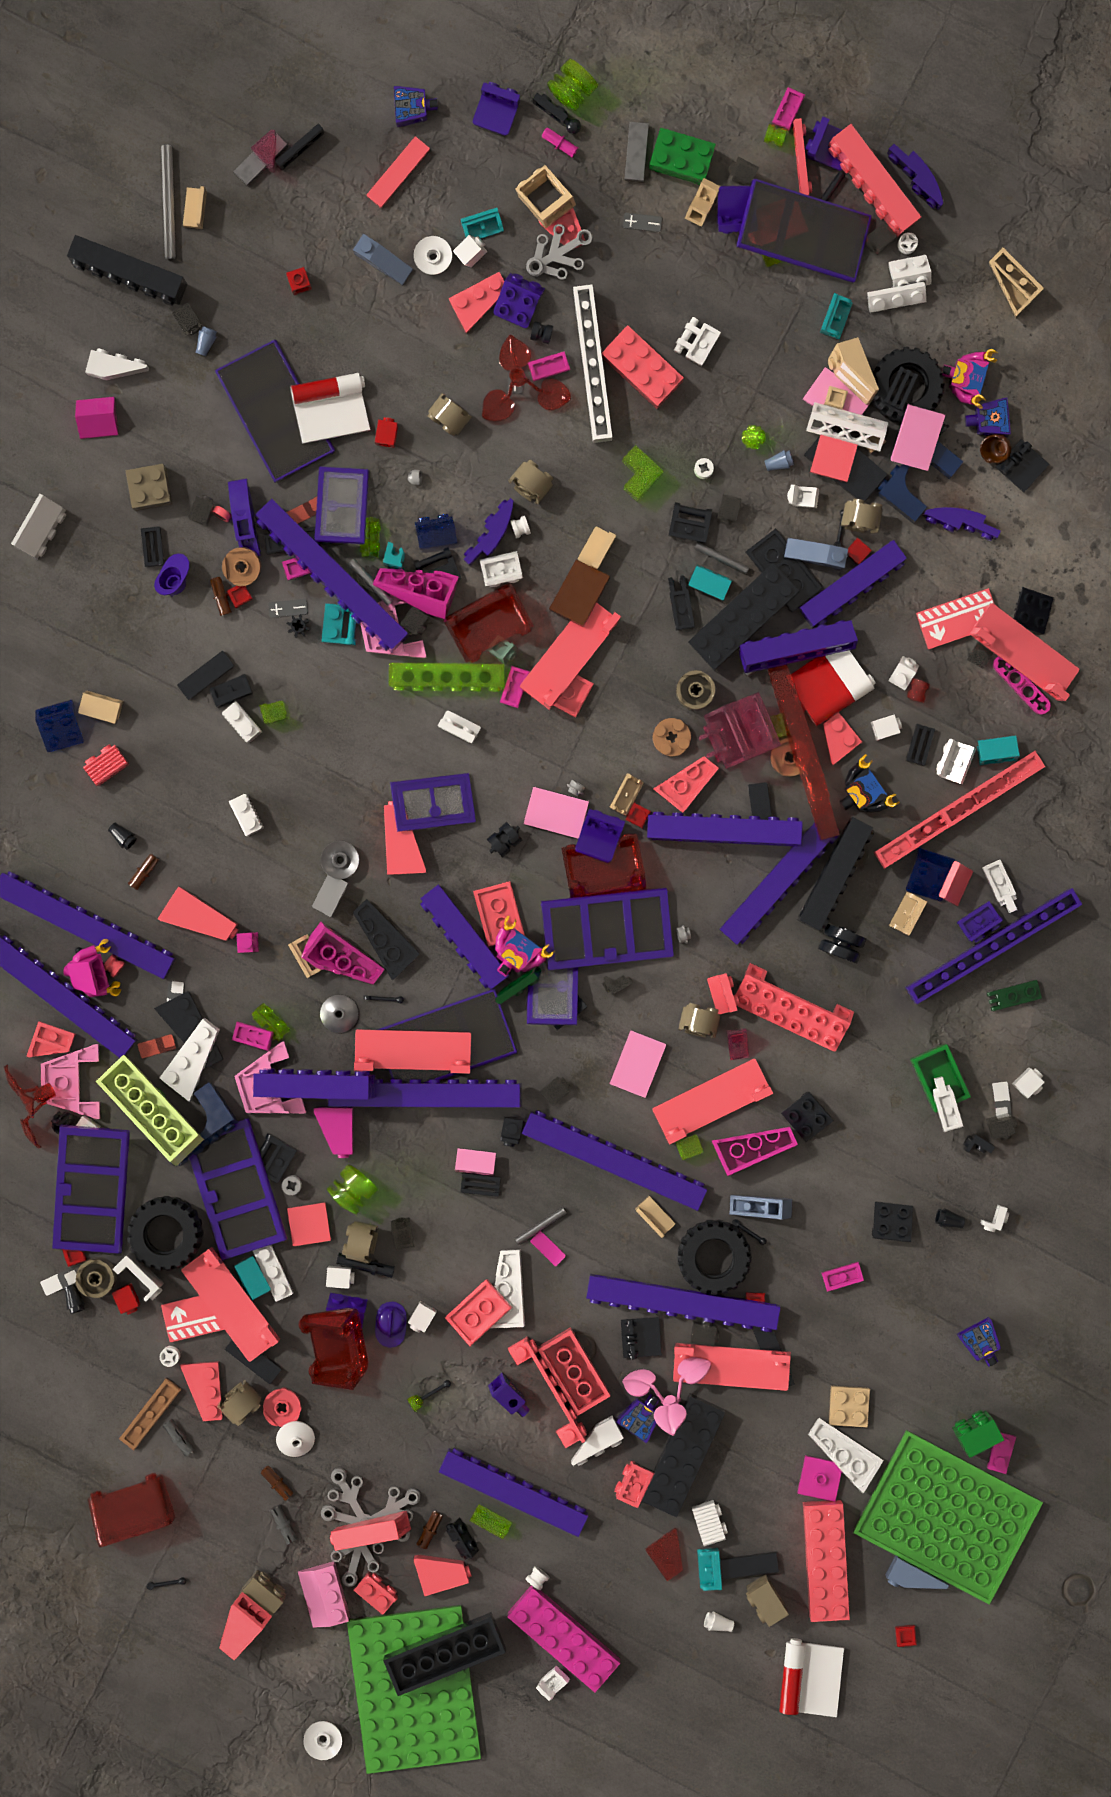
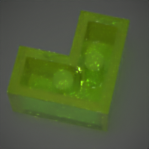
(645, 473)

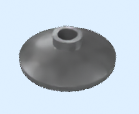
(329, 860)
(348, 1009)

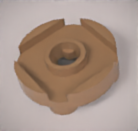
(233, 558)
(676, 727)
(778, 760)

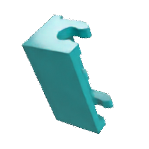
(483, 224)
(836, 316)
(392, 558)
(710, 582)
(998, 750)
(252, 1278)
(709, 1569)

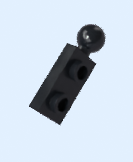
(558, 113)

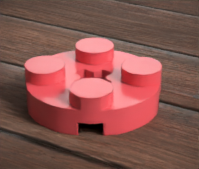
(281, 1396)

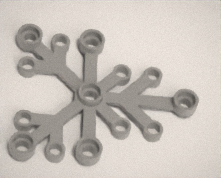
(349, 1496)

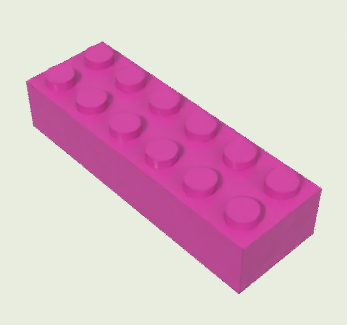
(564, 1638)

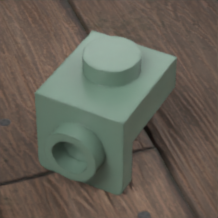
(503, 651)

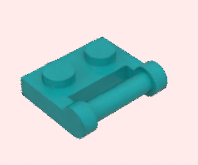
(334, 625)

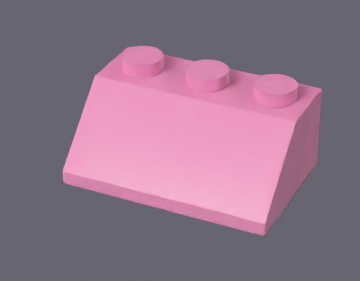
(324, 1595)

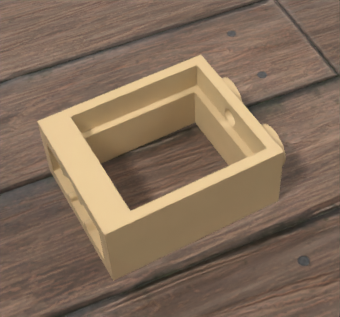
(556, 209)

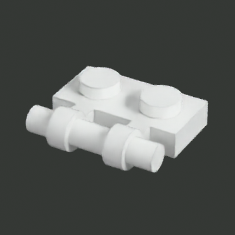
(703, 343)

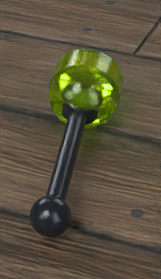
(417, 1402)

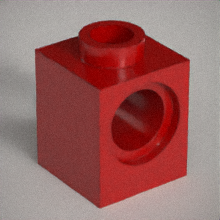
(298, 281)
(386, 432)
(126, 1299)

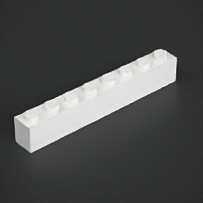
(592, 363)

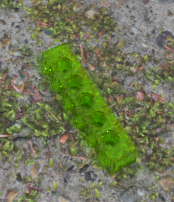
(397, 670)

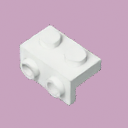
(910, 271)
(501, 569)
(955, 761)

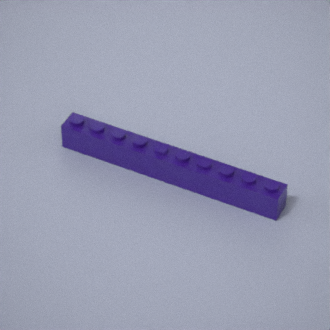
(331, 575)
(84, 925)
(993, 945)
(64, 999)
(439, 1094)
(614, 1161)
(684, 1302)

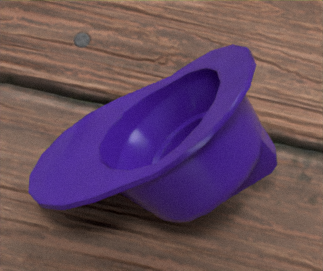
(173, 575)
(390, 1324)

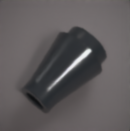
(123, 836)
(946, 1218)
(73, 1299)

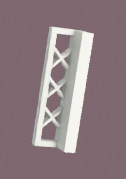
(864, 425)

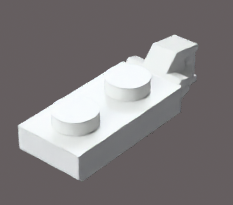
(1001, 885)
(946, 1106)

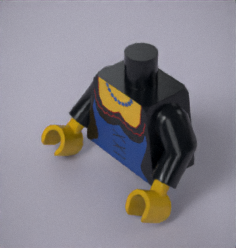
(865, 790)

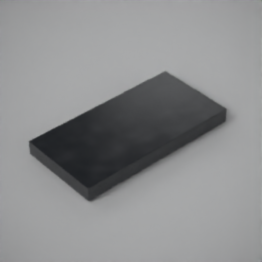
(863, 475)
(772, 550)

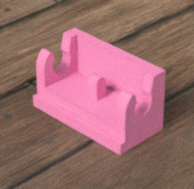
(475, 1162)

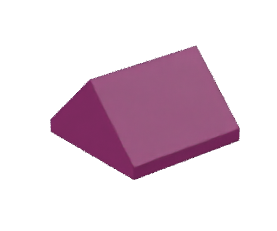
(96, 417)

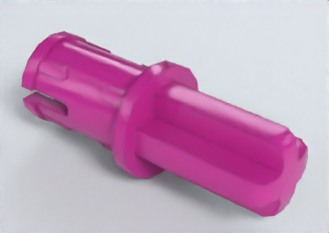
(560, 142)

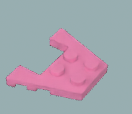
(413, 649)
(64, 1077)
(266, 1104)

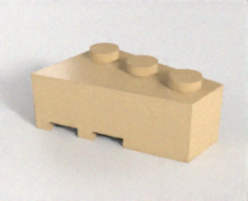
(1014, 281)

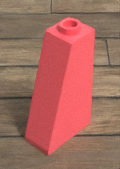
(401, 847)
(194, 914)
(371, 1531)
(243, 1625)

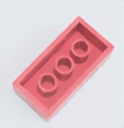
(642, 367)
(574, 1371)

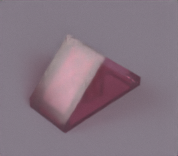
(266, 149)
(737, 1043)

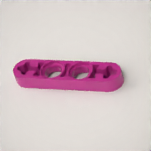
(1018, 687)

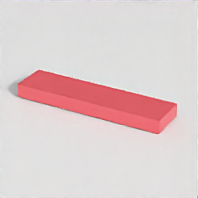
(398, 172)

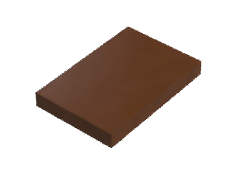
(579, 593)

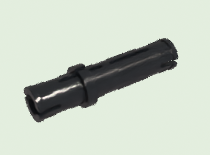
(372, 1267)

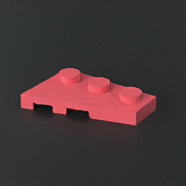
(476, 300)
(686, 785)
(205, 1388)

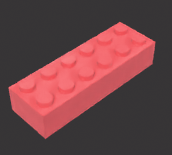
(873, 180)
(826, 1561)

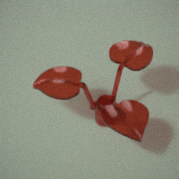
(511, 357)
(41, 1095)

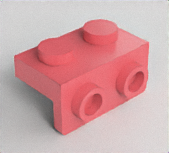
(722, 995)

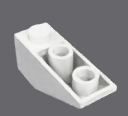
(110, 367)
(601, 1436)

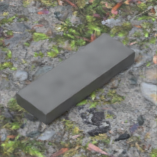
(636, 151)
(253, 167)

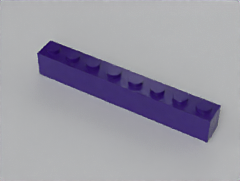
(725, 830)
(775, 886)
(514, 1492)

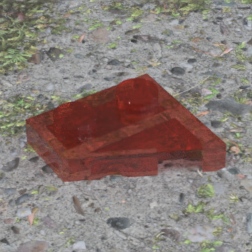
(666, 1554)

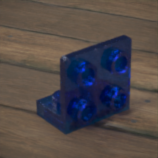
(436, 531)
(58, 726)
(929, 874)

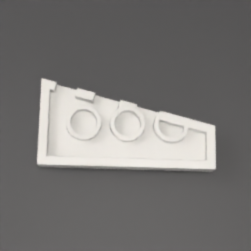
(186, 1067)
(510, 1286)
(850, 1457)

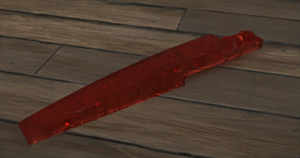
(804, 751)

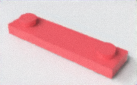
(799, 131)

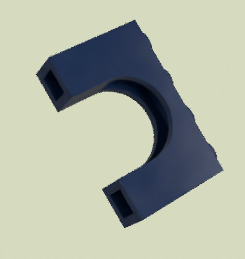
(896, 491)
(219, 1118)

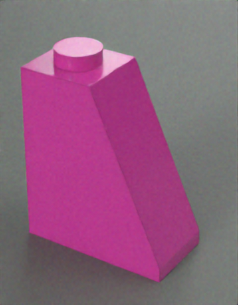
(337, 1128)

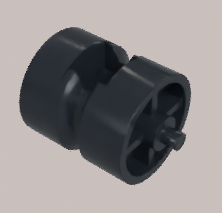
(504, 839)

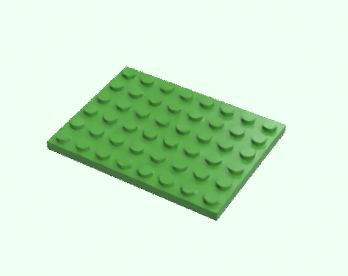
(947, 1517)
(420, 1726)

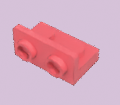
(633, 1484)
(376, 1592)

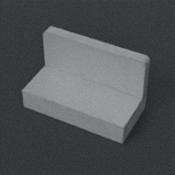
(330, 895)

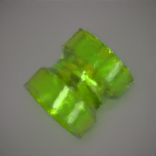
(776, 135)

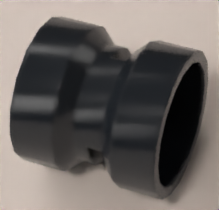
(537, 332)

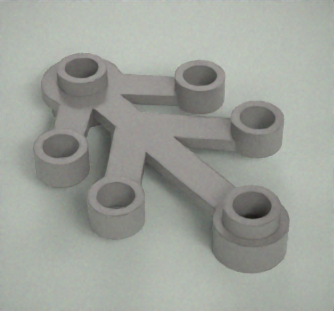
(556, 253)

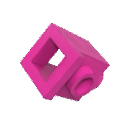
(247, 942)

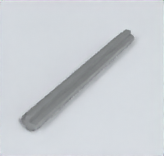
(168, 202)

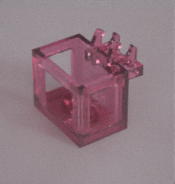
(740, 731)

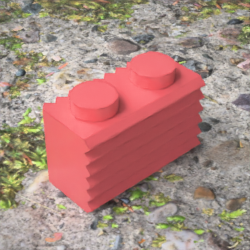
(105, 765)

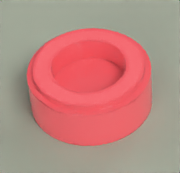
(222, 513)

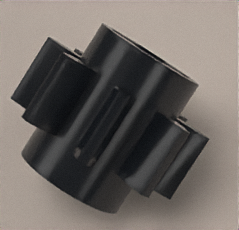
(296, 621)
(62, 1119)

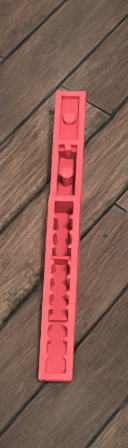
(959, 809)

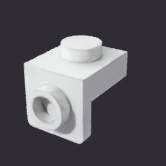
(803, 496)
(904, 672)
(1000, 1217)
(552, 1683)

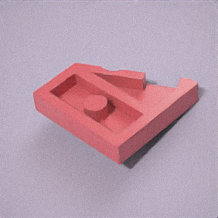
(571, 226)
(839, 737)
(50, 1040)

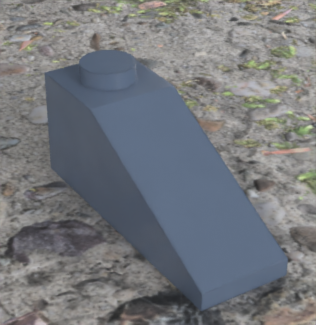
(382, 259)
(816, 553)
(761, 1206)
(911, 1576)

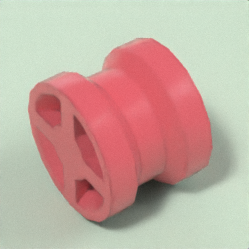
(113, 965)

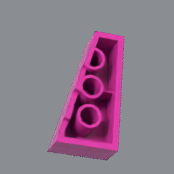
(747, 1150)

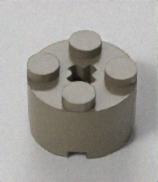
(449, 414)
(531, 482)
(861, 516)
(702, 682)
(699, 1021)
(361, 1241)
(85, 1274)
(240, 1402)

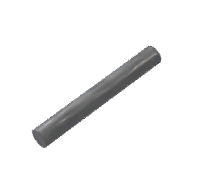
(722, 558)
(369, 580)
(541, 1225)

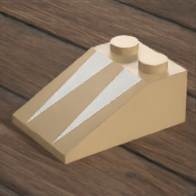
(853, 369)

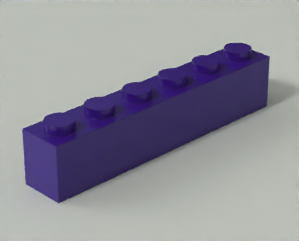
(851, 584)
(798, 646)
(463, 935)

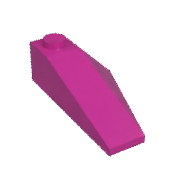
(424, 591)
(334, 953)

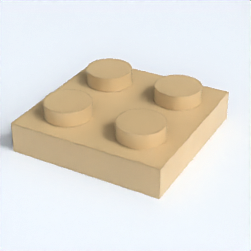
(849, 1406)

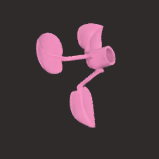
(672, 1413)

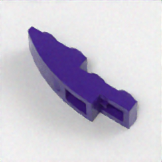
(924, 181)
(243, 515)
(955, 517)
(496, 527)

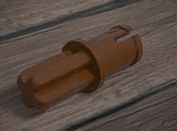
(220, 596)
(143, 872)
(276, 1482)
(430, 1529)

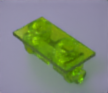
(372, 543)
(264, 1015)
(491, 1521)

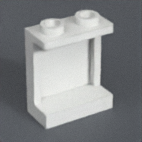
(142, 1272)

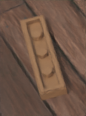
(150, 1414)

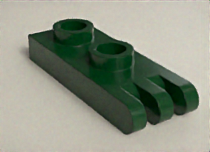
(518, 985)
(1015, 995)

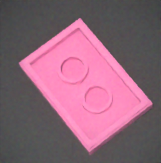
(819, 390)
(917, 437)
(556, 812)
(637, 1064)

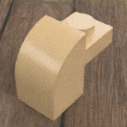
(702, 202)

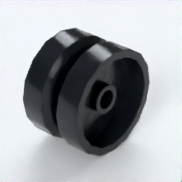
(842, 943)

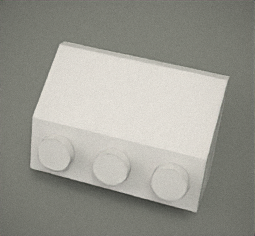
(39, 527)

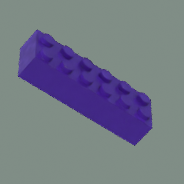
(314, 1085)

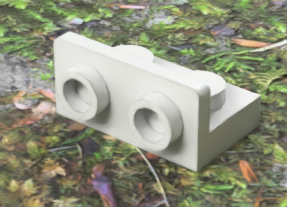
(459, 727)

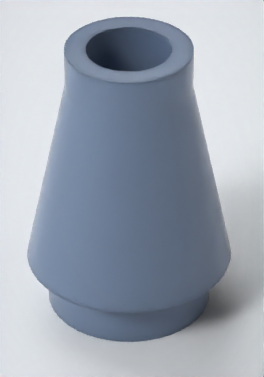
(205, 340)
(780, 461)

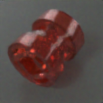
(918, 690)

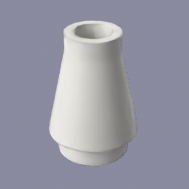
(717, 1622)

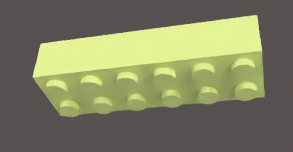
(150, 1110)

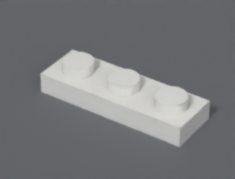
(896, 297)
(273, 1272)

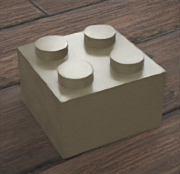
(149, 487)
(264, 1592)
(767, 1600)

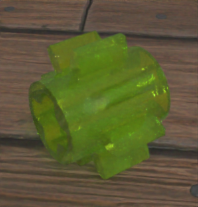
(753, 437)

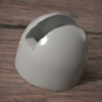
(415, 477)

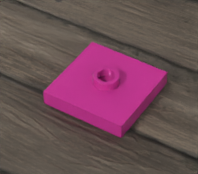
(819, 1478)

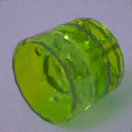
(569, 88)
(352, 1188)

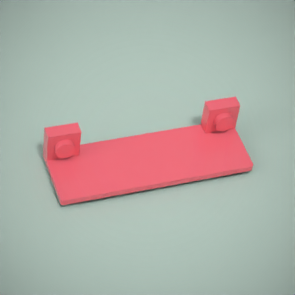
(1025, 652)
(568, 656)
(792, 1011)
(412, 1050)
(712, 1100)
(230, 1304)
(738, 1366)
(570, 1432)

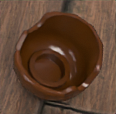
(995, 448)

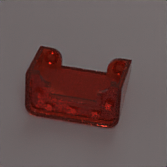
(488, 622)
(595, 877)
(337, 1347)
(131, 1510)

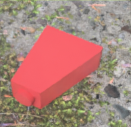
(440, 1573)

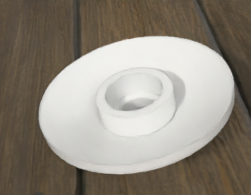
(429, 246)
(295, 1431)
(319, 1749)

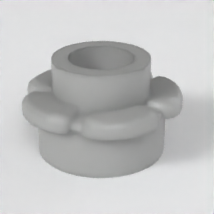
(575, 788)
(683, 934)

